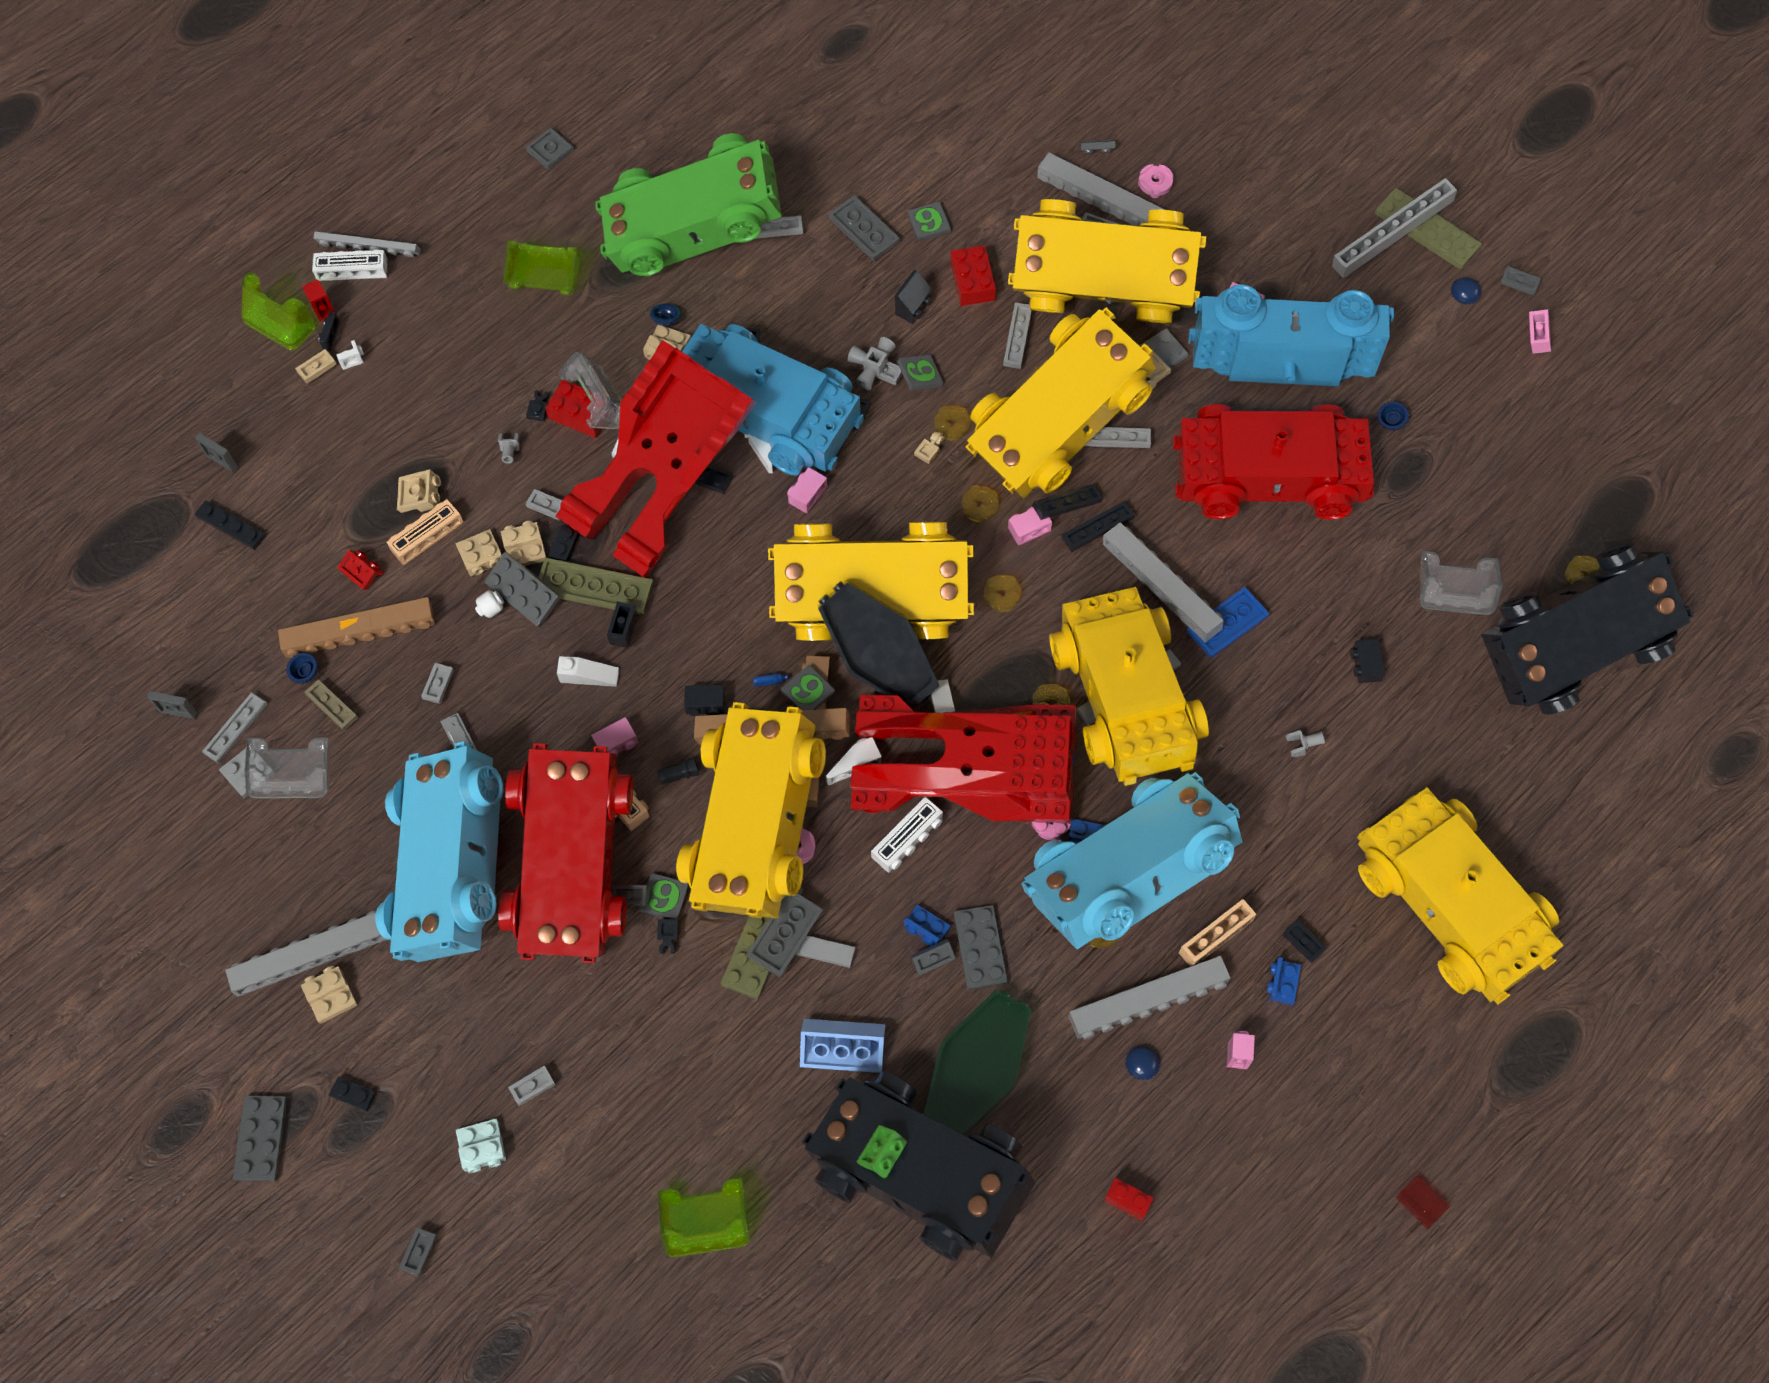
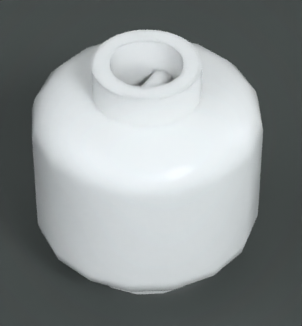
(489, 604)

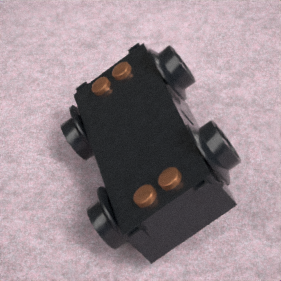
(1557, 640)
(947, 1181)

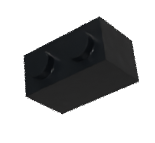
(622, 624)
(1367, 661)
(704, 699)

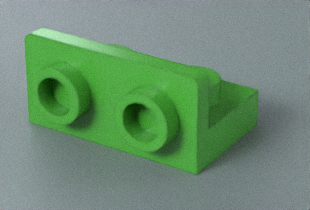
(882, 1151)

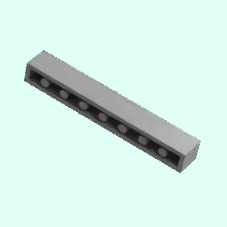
(1094, 190)
(1394, 228)
(1163, 582)
(303, 955)
(1149, 997)

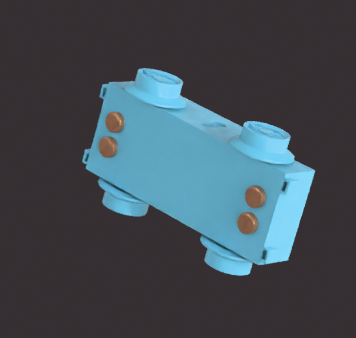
(444, 854)
(1135, 862)

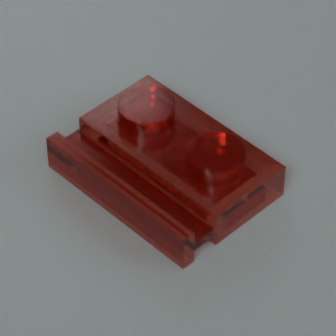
(1422, 1202)

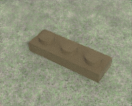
(331, 705)

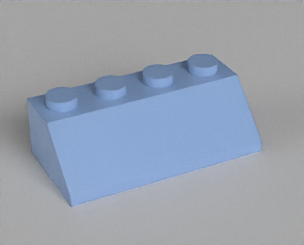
(842, 1045)

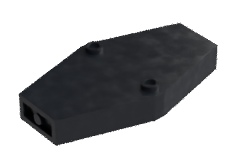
(877, 644)

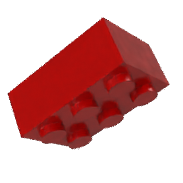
(972, 275)
(570, 409)

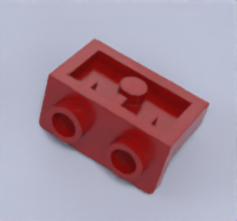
(359, 568)

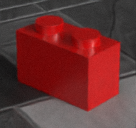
(318, 299)
(1128, 1199)

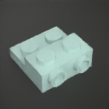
(480, 1146)

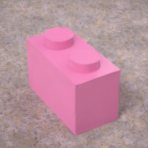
(1540, 331)
(807, 490)
(1028, 526)
(616, 737)
(1240, 1050)

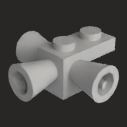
(875, 364)

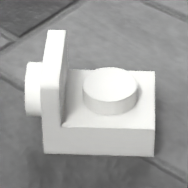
(351, 357)

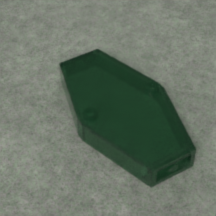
(978, 1063)

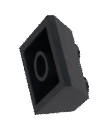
(913, 298)

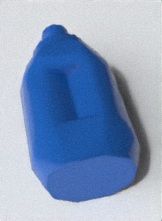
(772, 679)

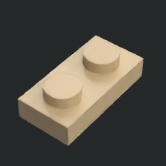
(315, 366)

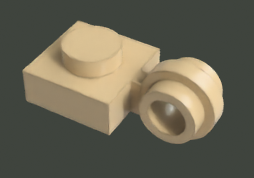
(928, 450)

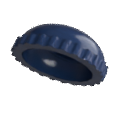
(1466, 290)
(665, 314)
(1393, 416)
(302, 668)
(1142, 1063)

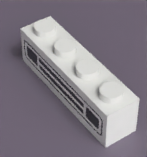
(350, 265)
(907, 835)

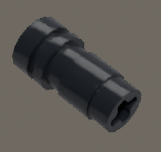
(678, 771)

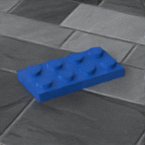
(1240, 615)

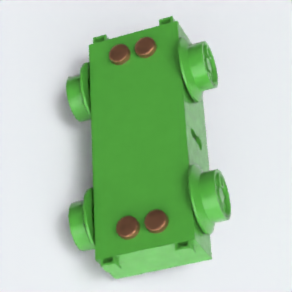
(691, 208)

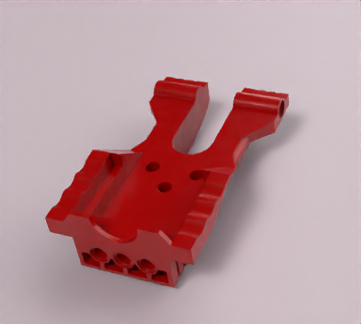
(666, 402)
(1021, 782)

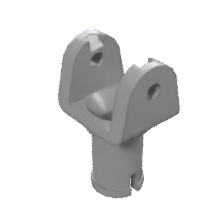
(508, 447)
(1306, 741)

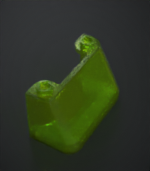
(541, 267)
(284, 323)
(703, 1221)

